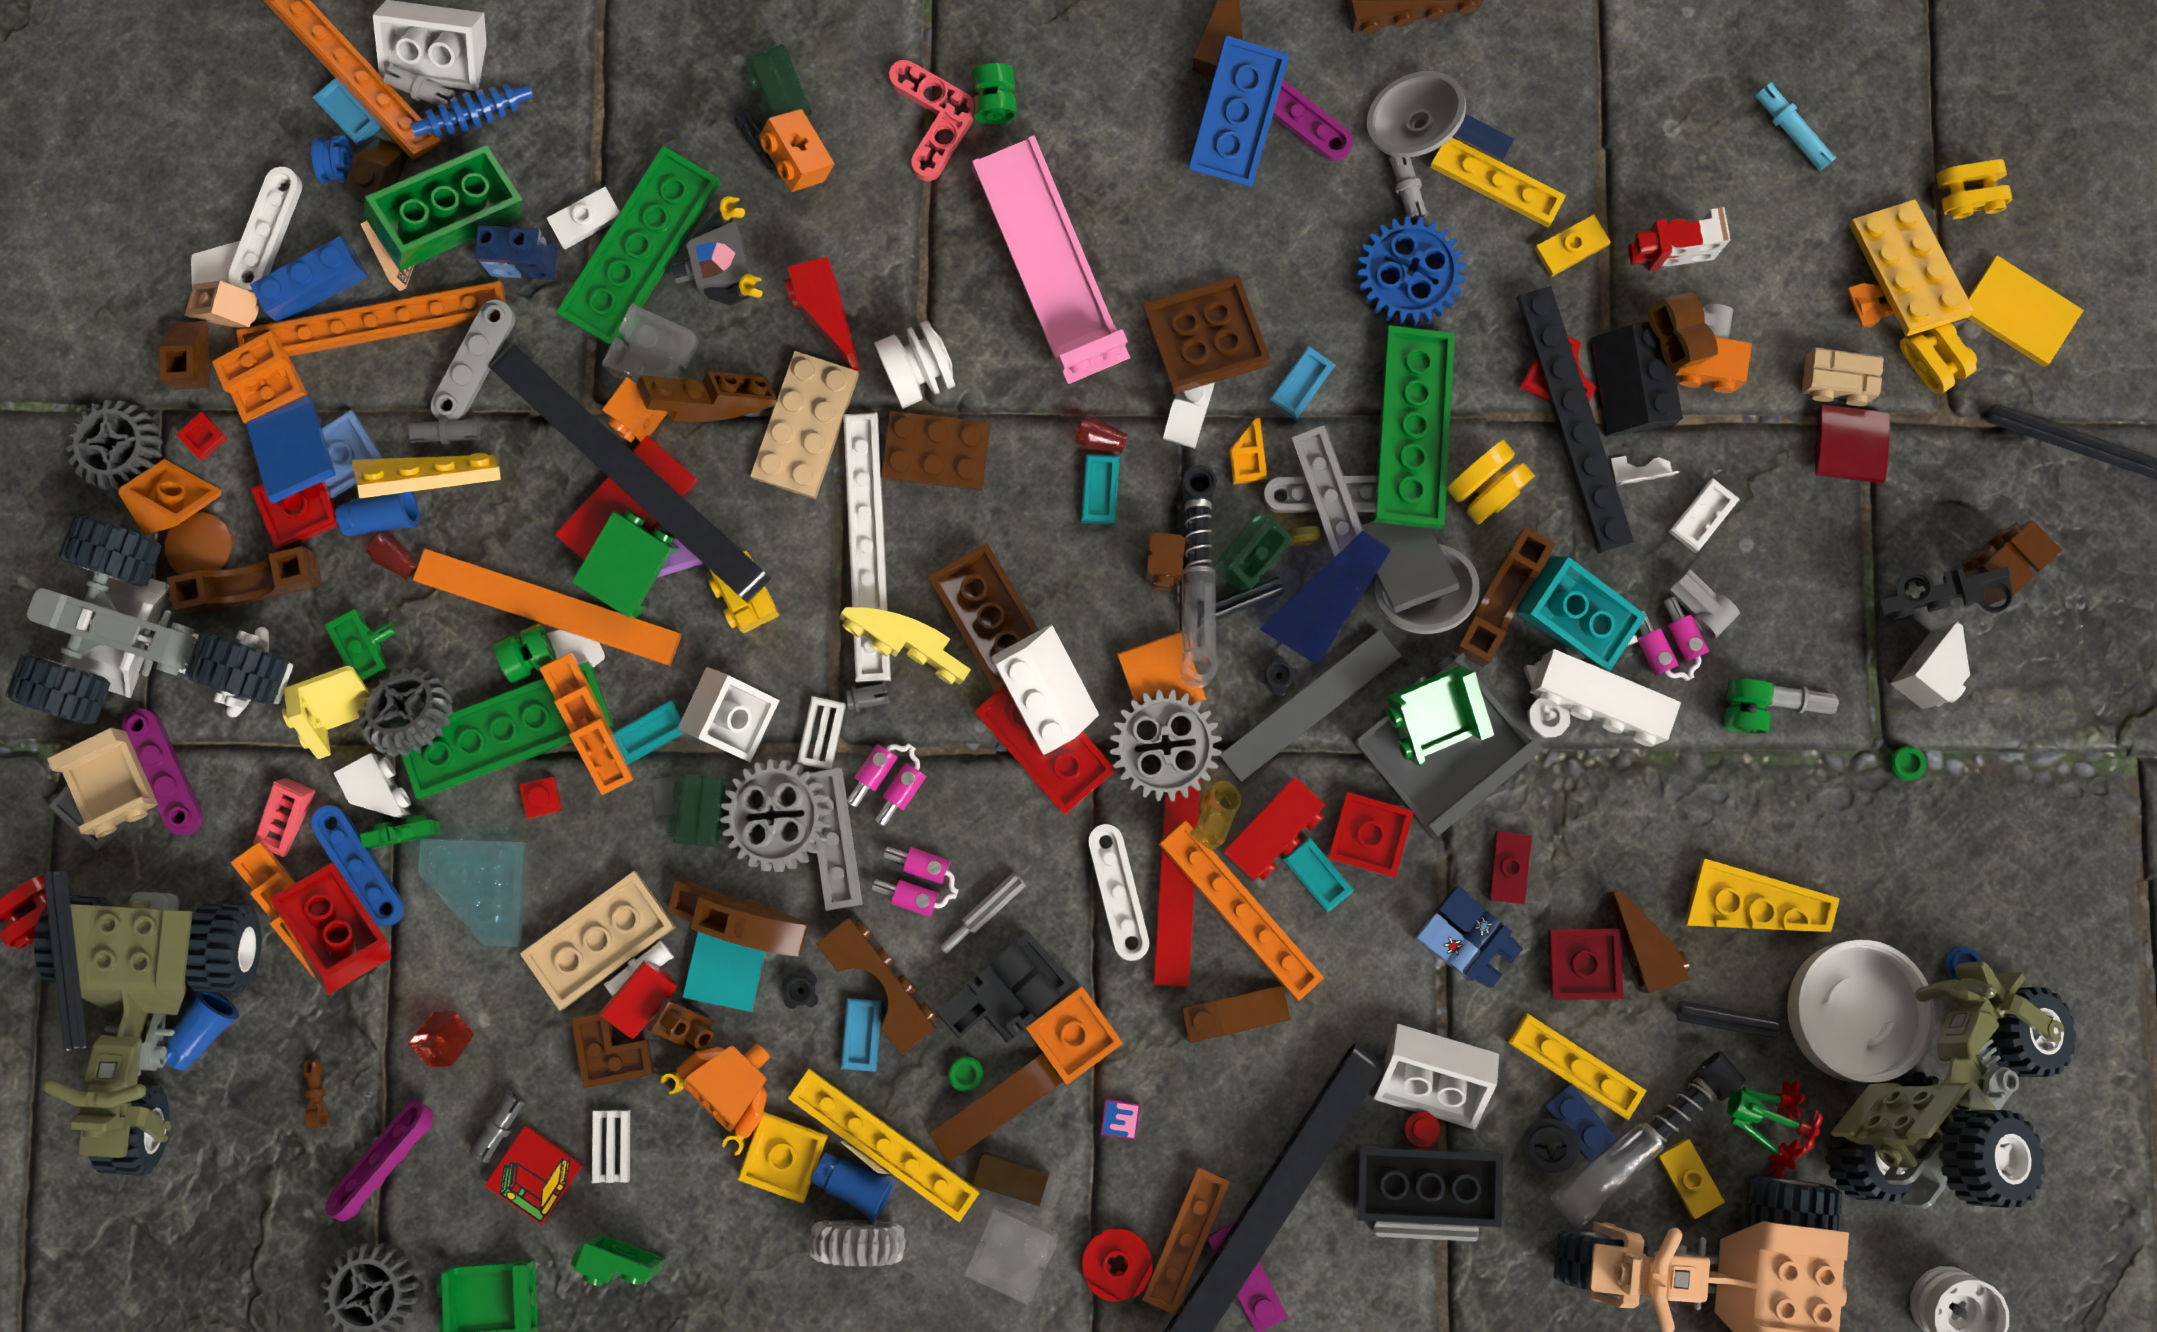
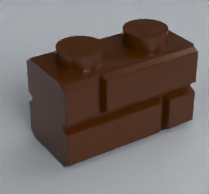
(1165, 561)

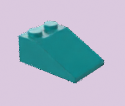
(1580, 612)

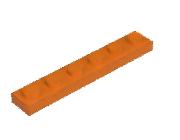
(1242, 912)

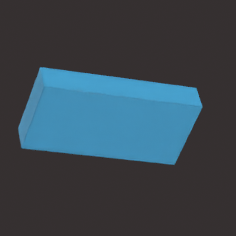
(347, 112)
(1302, 383)
(861, 1034)

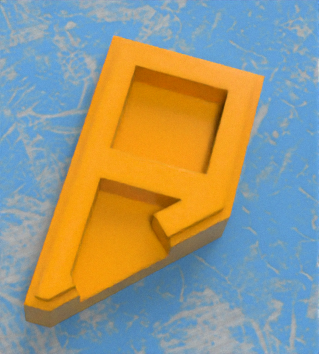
(1248, 456)

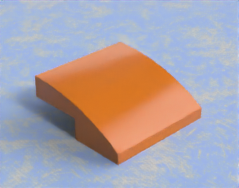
(259, 376)
(1157, 667)

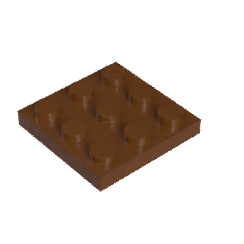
(1206, 334)

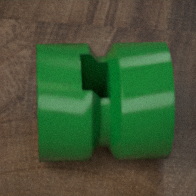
(994, 96)
(514, 658)
(1748, 694)

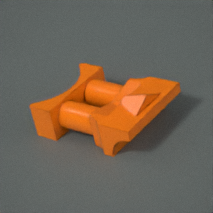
(1866, 304)

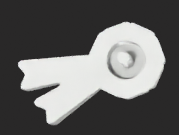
(1542, 718)

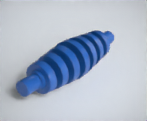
(510, 97)

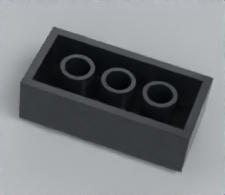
(1428, 1185)

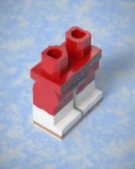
(1680, 241)

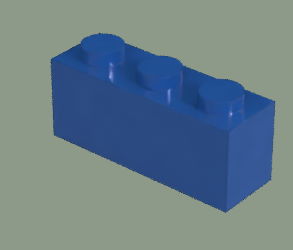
(309, 280)

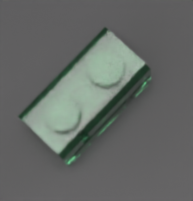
(777, 82)
(1253, 552)
(698, 810)

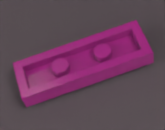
(1257, 1292)

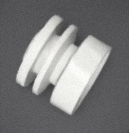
(915, 363)
(1976, 1303)

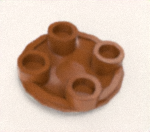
(199, 544)

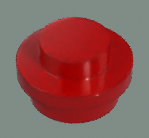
(1422, 1129)

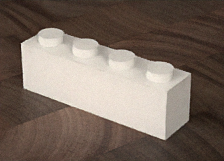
(1605, 698)

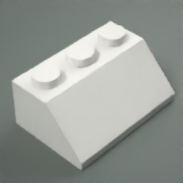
(431, 41)
(1046, 689)
(1437, 1076)

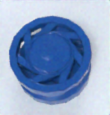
(331, 159)

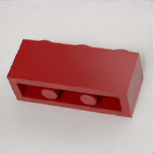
(1275, 830)

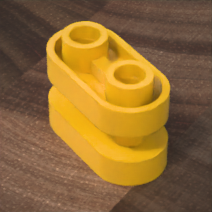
(1963, 203)
(1939, 357)

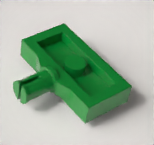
(359, 644)
(386, 834)

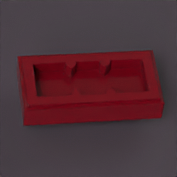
(1510, 867)

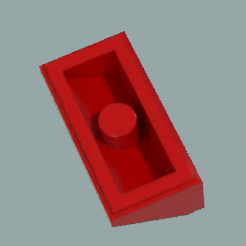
(638, 999)

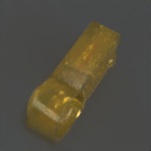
(1214, 819)

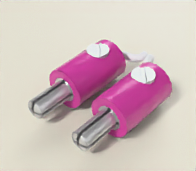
(1685, 635)
(900, 790)
(912, 896)

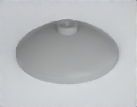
(1416, 114)
(1444, 611)

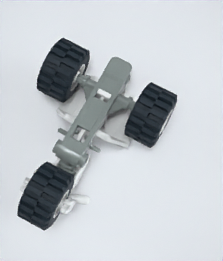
(115, 630)

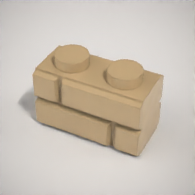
(1842, 376)

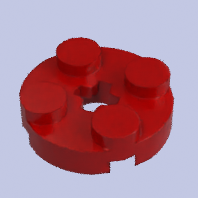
(1125, 1283)

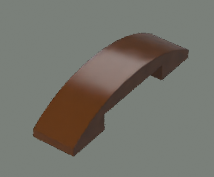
(996, 1107)

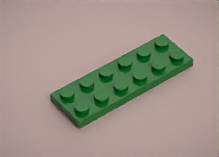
(639, 245)
(1414, 427)
(494, 737)

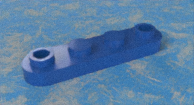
(357, 865)

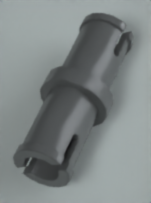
(444, 430)
(497, 1126)

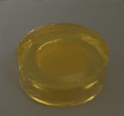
(1305, 535)

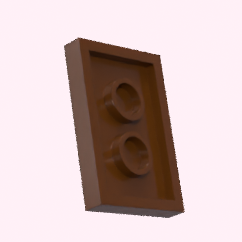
(936, 450)

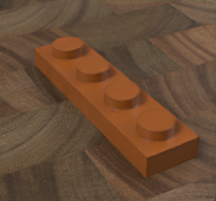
(1186, 1240)

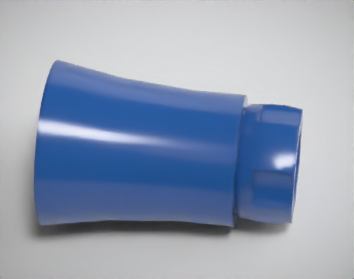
(378, 514)
(198, 1028)
(854, 1185)

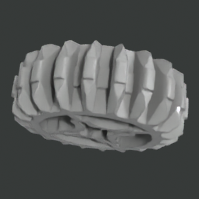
(857, 1242)

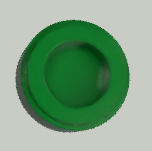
(1907, 763)
(966, 1074)

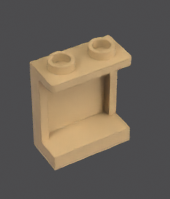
(105, 781)

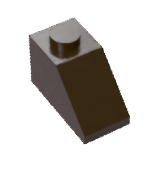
(375, 169)

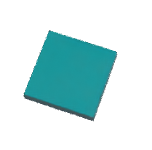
(724, 973)

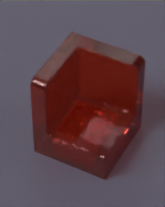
(441, 1039)

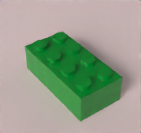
(442, 207)

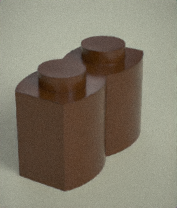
(1682, 331)

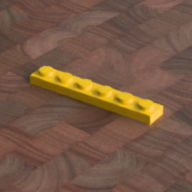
(884, 1145)

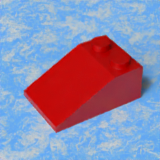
(816, 293)
(331, 928)

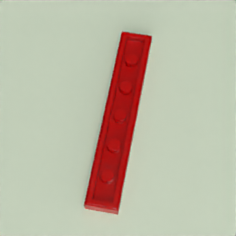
(1175, 899)

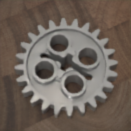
(1169, 776)
(774, 785)

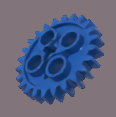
(1423, 244)

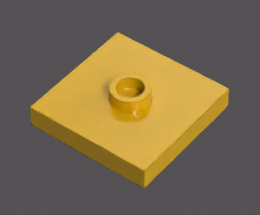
(783, 1157)

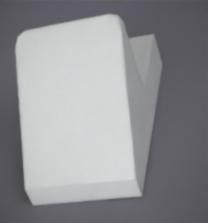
(1188, 415)

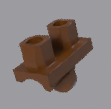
(682, 1025)

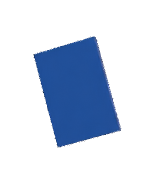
(290, 449)

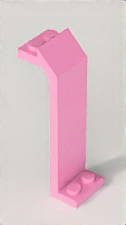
(1050, 260)

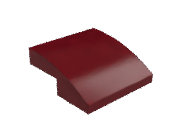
(1852, 444)

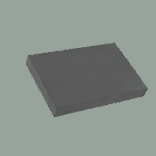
(1414, 567)

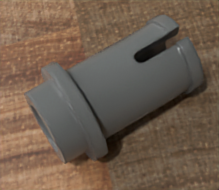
(864, 697)

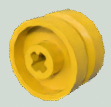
(1490, 482)

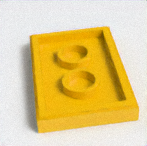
(2022, 311)

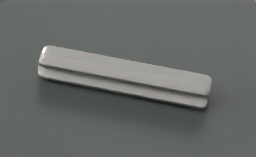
(1425, 1231)

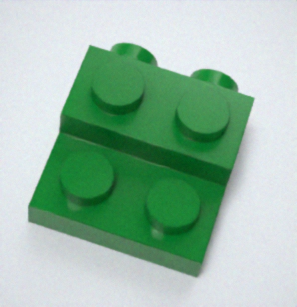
(607, 1258)

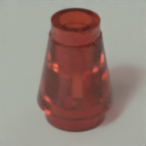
(1099, 436)
(391, 555)

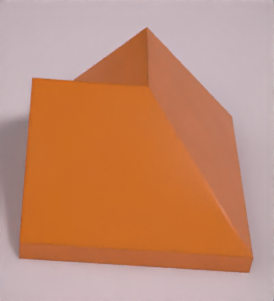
(165, 496)

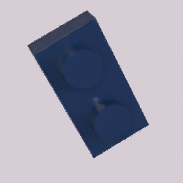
(1578, 1114)

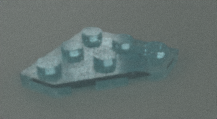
(479, 884)

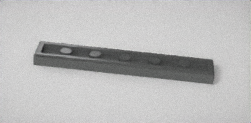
(1310, 706)

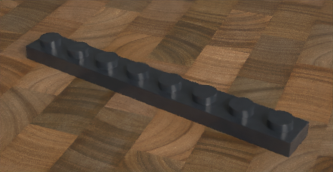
(1575, 419)

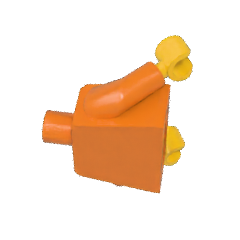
(726, 1087)

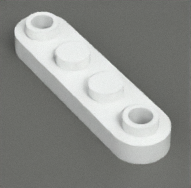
(265, 227)
(1118, 892)

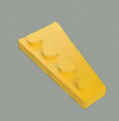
(403, 475)
(1752, 901)

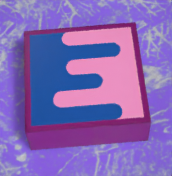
(1120, 1119)

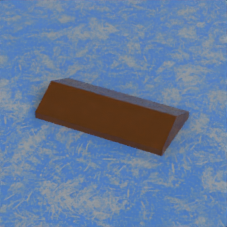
(983, 607)

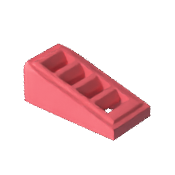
(303, 797)

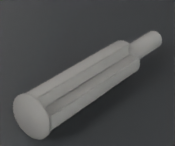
(986, 909)

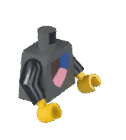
(719, 258)

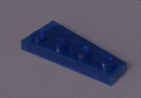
(1324, 604)

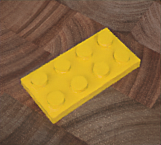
(1911, 268)

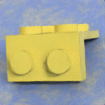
(322, 705)

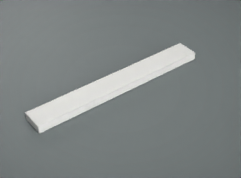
(866, 535)

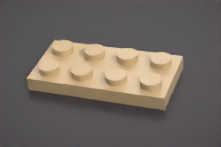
(805, 425)
(597, 940)

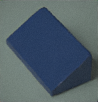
(1483, 138)

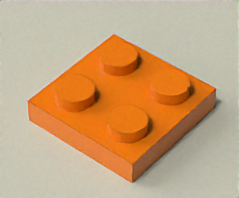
(1074, 1035)

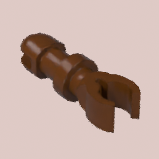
(316, 1112)

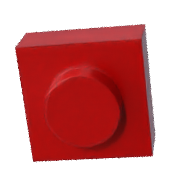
(201, 436)
(541, 797)

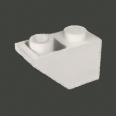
(372, 786)

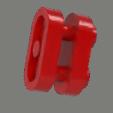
(21, 931)

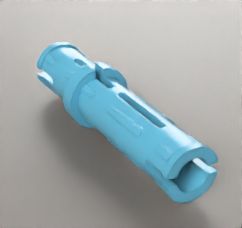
(1795, 126)

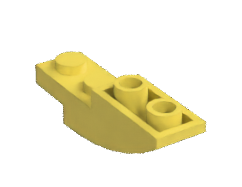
(893, 631)

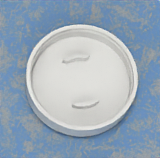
(1859, 1011)

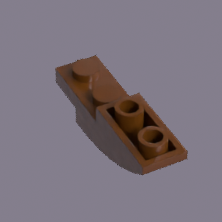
(712, 399)
(736, 921)

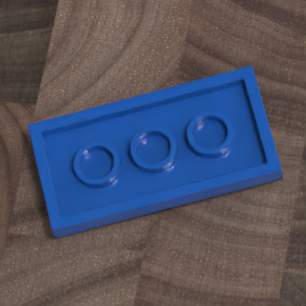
(1238, 111)

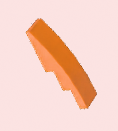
(586, 723)
(267, 878)

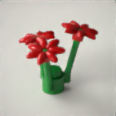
(1746, 1107)

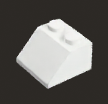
(1936, 668)
(728, 714)

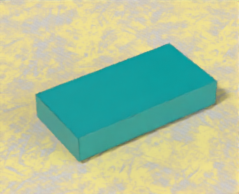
(1100, 489)
(649, 732)
(1318, 875)

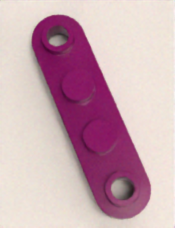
(1311, 123)
(163, 772)
(379, 1161)

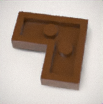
(603, 1061)

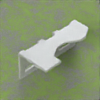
(1627, 473)

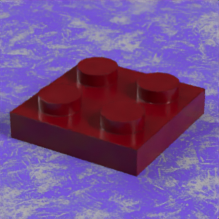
(1585, 964)

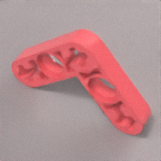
(946, 116)

